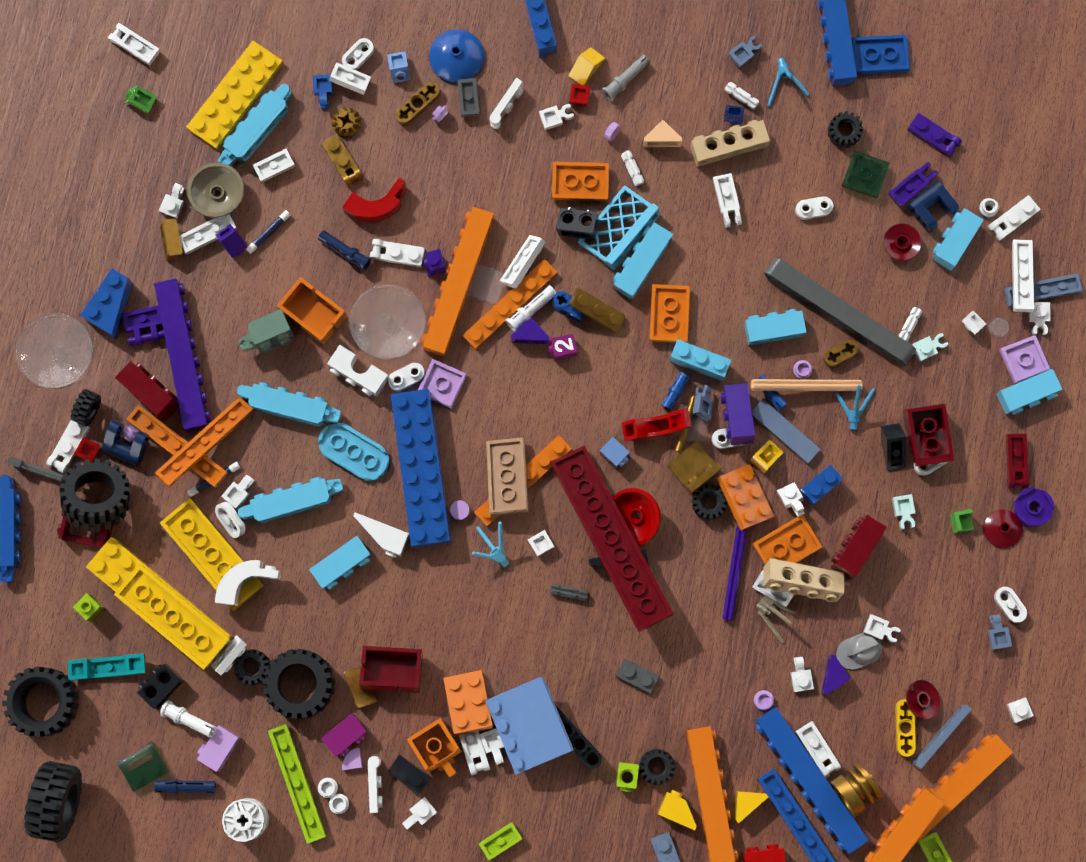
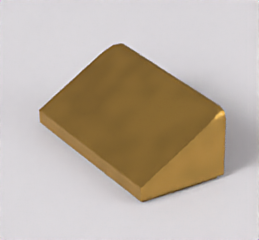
(170, 239)
(361, 697)

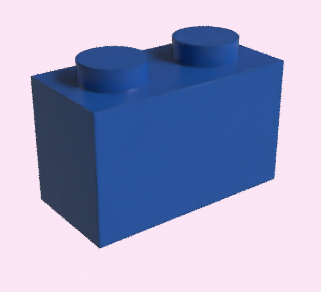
(820, 485)

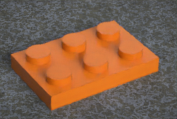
(580, 181)
(669, 313)
(745, 497)
(789, 542)
(467, 703)

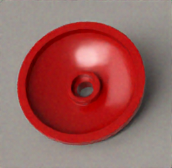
(636, 500)

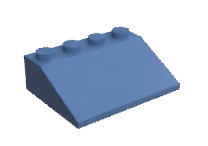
(529, 725)

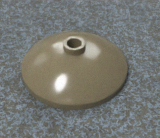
(213, 179)

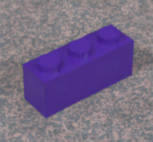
(738, 414)

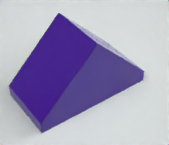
(530, 333)
(834, 675)

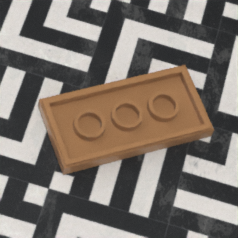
(507, 476)

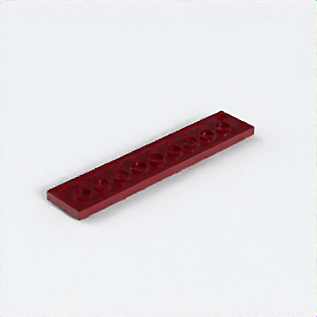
(611, 539)

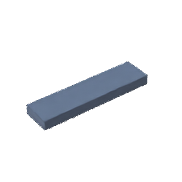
(1050, 288)
(785, 431)
(941, 736)

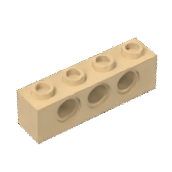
(754, 128)
(818, 582)

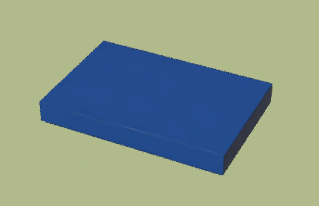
(881, 54)

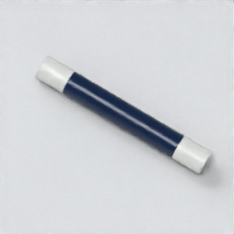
(272, 228)
(203, 485)

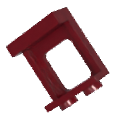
(98, 540)

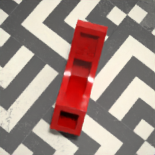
(376, 210)
(656, 427)

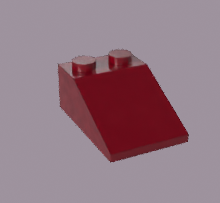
(929, 434)

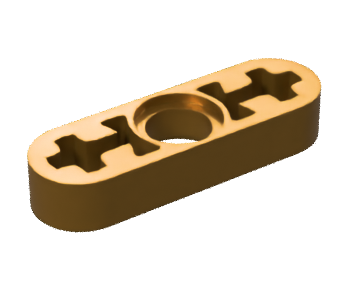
(412, 116)

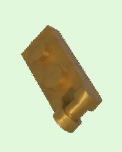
(341, 159)

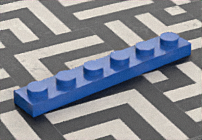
(794, 817)

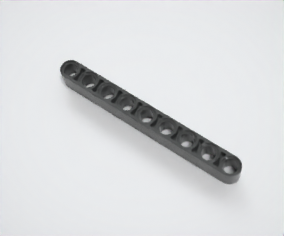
(840, 311)

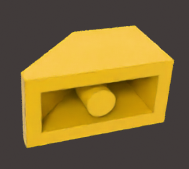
(676, 809)

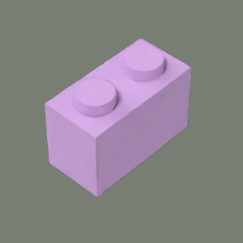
(218, 748)

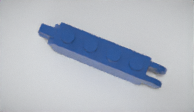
(9, 529)

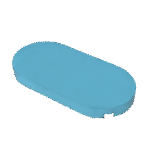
(353, 451)

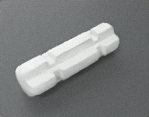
(741, 95)
(632, 168)
(910, 323)

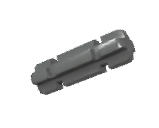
(569, 592)

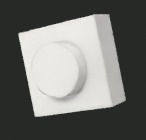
(973, 322)
(541, 543)
(1019, 710)

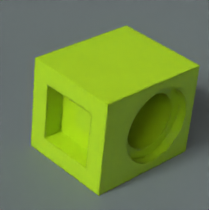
(89, 607)
(624, 767)

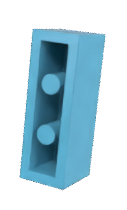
(956, 239)
(775, 327)
(700, 360)
(1029, 392)
(341, 563)

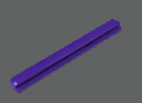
(734, 574)

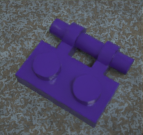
(143, 319)

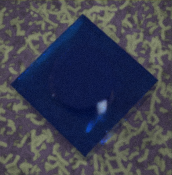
(734, 114)

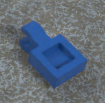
(322, 88)

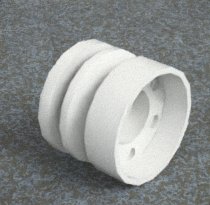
(251, 809)

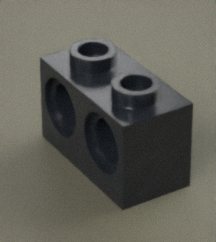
(576, 228)
(164, 690)

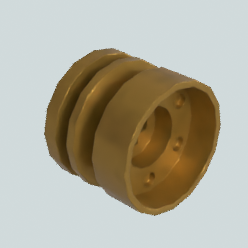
(856, 789)

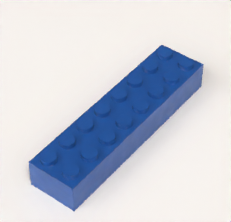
(421, 468)

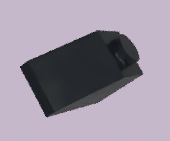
(894, 446)
(409, 774)

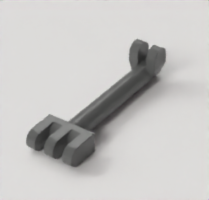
(35, 469)

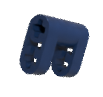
(933, 195)
(129, 453)

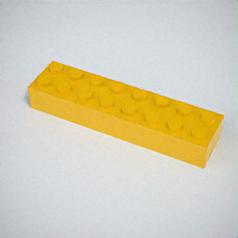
(116, 563)

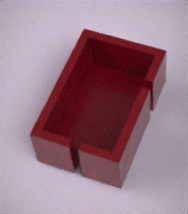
(148, 390)
(857, 546)
(391, 669)

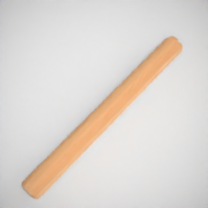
(804, 385)

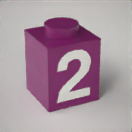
(562, 347)

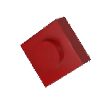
(579, 95)
(87, 449)

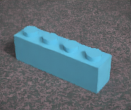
(642, 261)

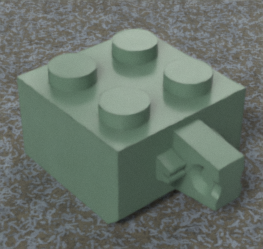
(267, 333)

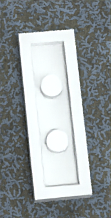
(204, 233)
(522, 261)

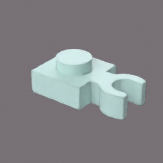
(927, 348)
(904, 507)

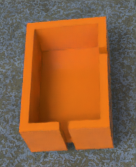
(310, 312)

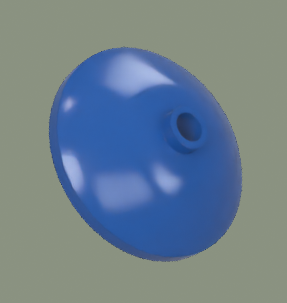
(457, 66)

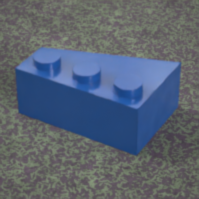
(108, 303)

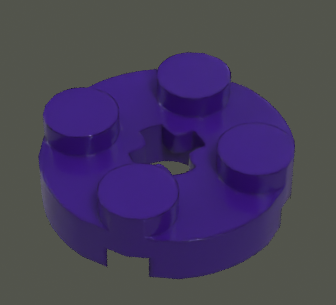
(1044, 509)

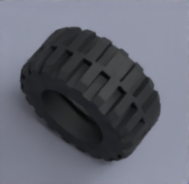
(53, 801)

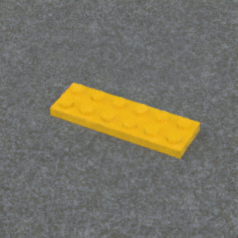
(234, 95)
(206, 547)
(172, 617)

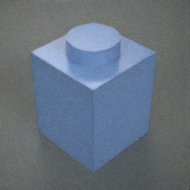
(615, 453)

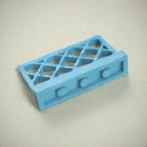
(634, 233)

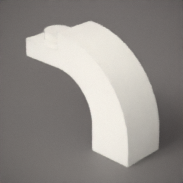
(236, 577)

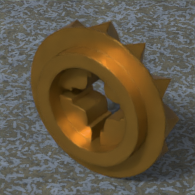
(350, 128)

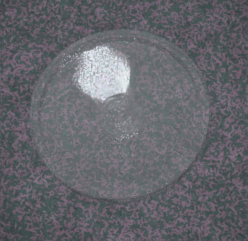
(387, 321)
(55, 351)

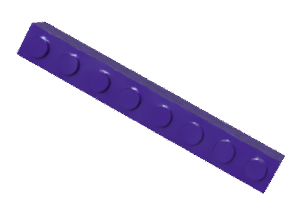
(182, 355)

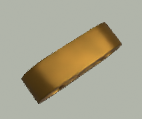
(838, 350)

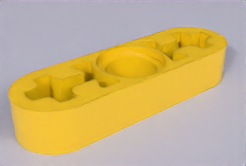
(899, 743)

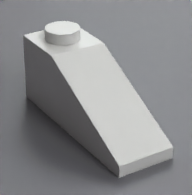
(388, 537)

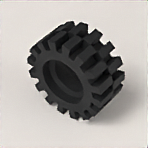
(845, 118)
(85, 407)
(701, 510)
(240, 663)
(645, 762)

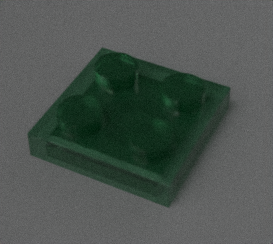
(865, 174)

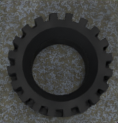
(94, 514)
(321, 695)
(17, 696)

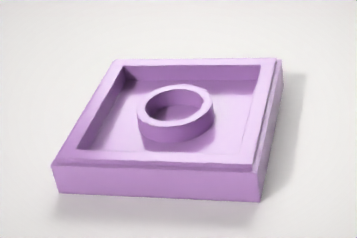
(1024, 359)
(443, 383)

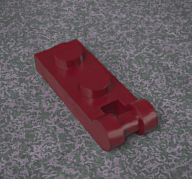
(1017, 460)

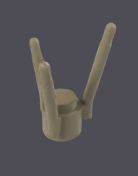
(767, 606)

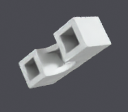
(371, 381)

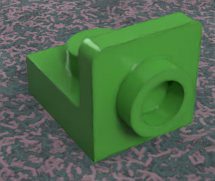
(140, 98)

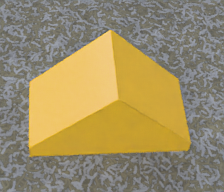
(586, 66)
(766, 456)
(746, 803)

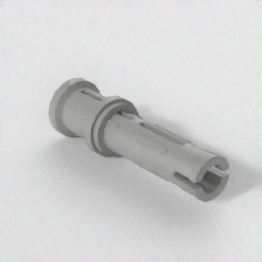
(620, 83)

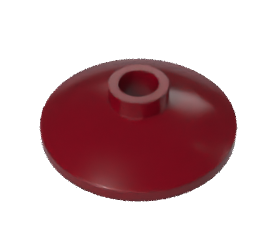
(908, 236)
(994, 532)
(929, 699)

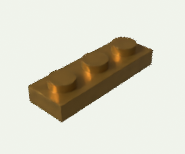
(596, 310)

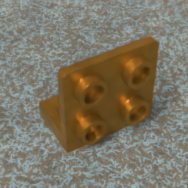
(694, 467)

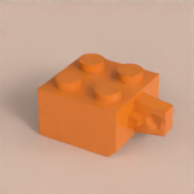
(435, 747)

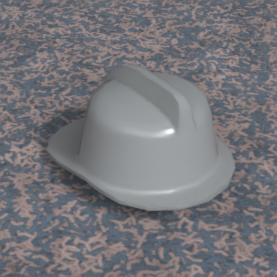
(859, 651)

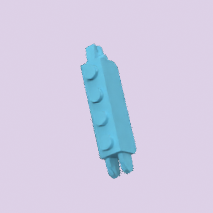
(256, 126)
(289, 405)
(292, 500)

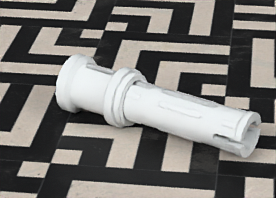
(525, 313)
(181, 716)

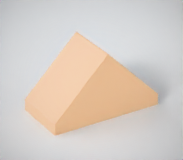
(662, 136)

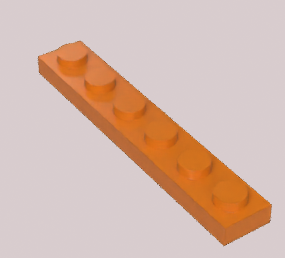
(508, 305)
(204, 442)
(173, 443)
(535, 470)

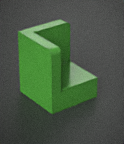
(961, 521)

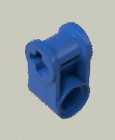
(565, 308)

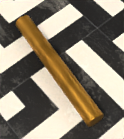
(682, 435)

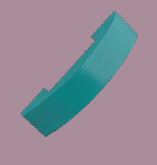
(106, 667)

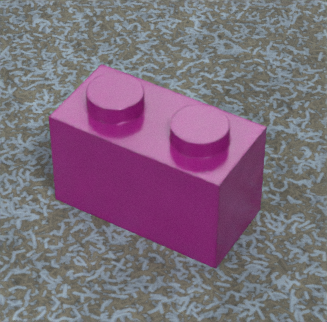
(345, 735)

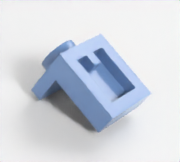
(398, 67)

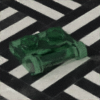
(147, 771)

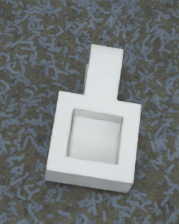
(172, 203)
(236, 492)
(792, 498)
(801, 678)
(493, 743)
(421, 812)

